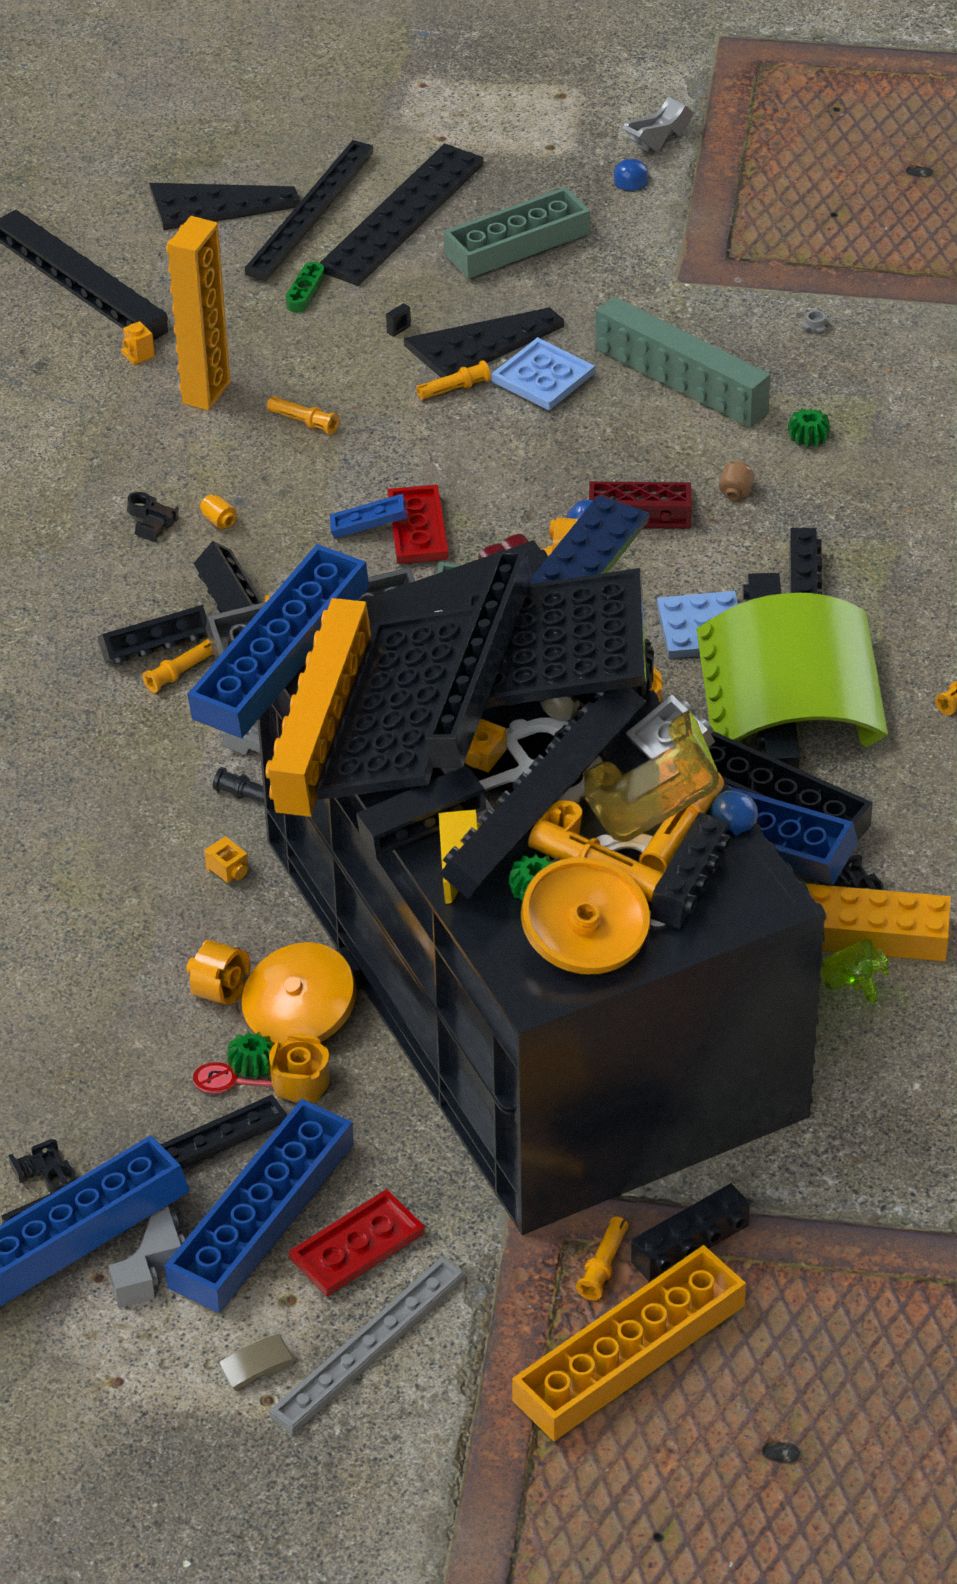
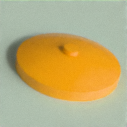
(585, 915)
(299, 991)

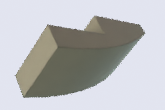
(253, 1361)

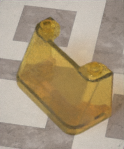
(656, 788)

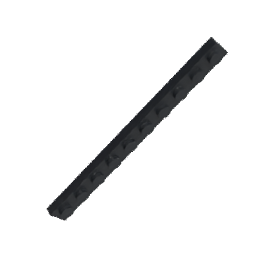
(308, 210)
(212, 1137)

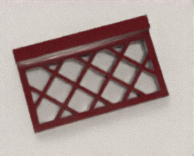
(662, 514)

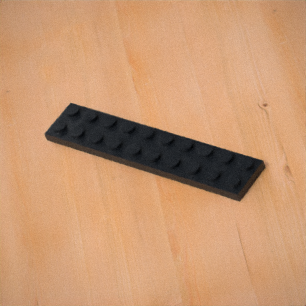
(401, 214)

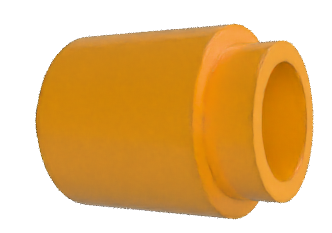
(218, 511)

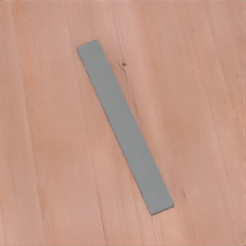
(366, 1345)

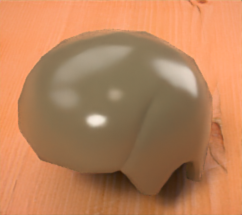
(562, 708)

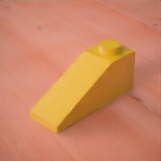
(452, 829)

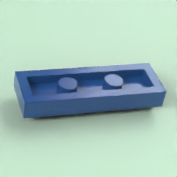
(368, 516)

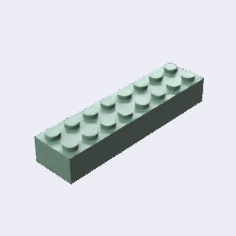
(682, 361)

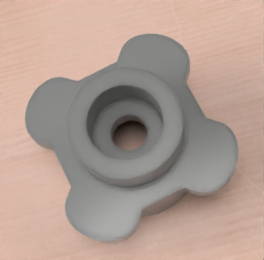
(815, 321)

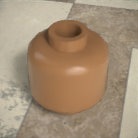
(736, 479)

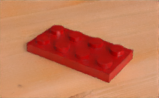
(422, 533)
(356, 1242)

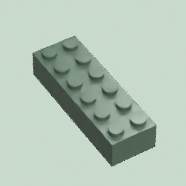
(516, 232)

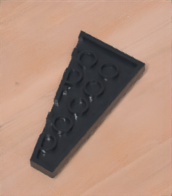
(218, 201)
(487, 340)

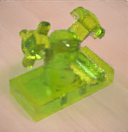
(854, 966)

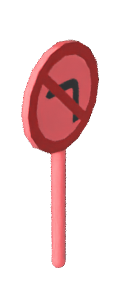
(218, 1078)

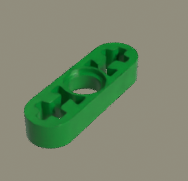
(306, 294)

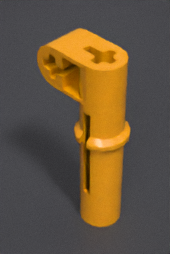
(673, 830)
(559, 837)

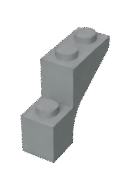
(652, 131)
(136, 1276)

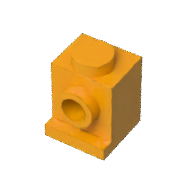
(137, 343)
(486, 746)
(231, 864)

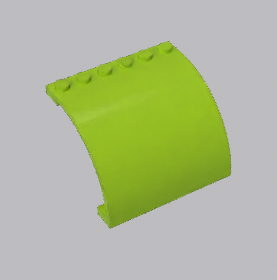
(790, 663)

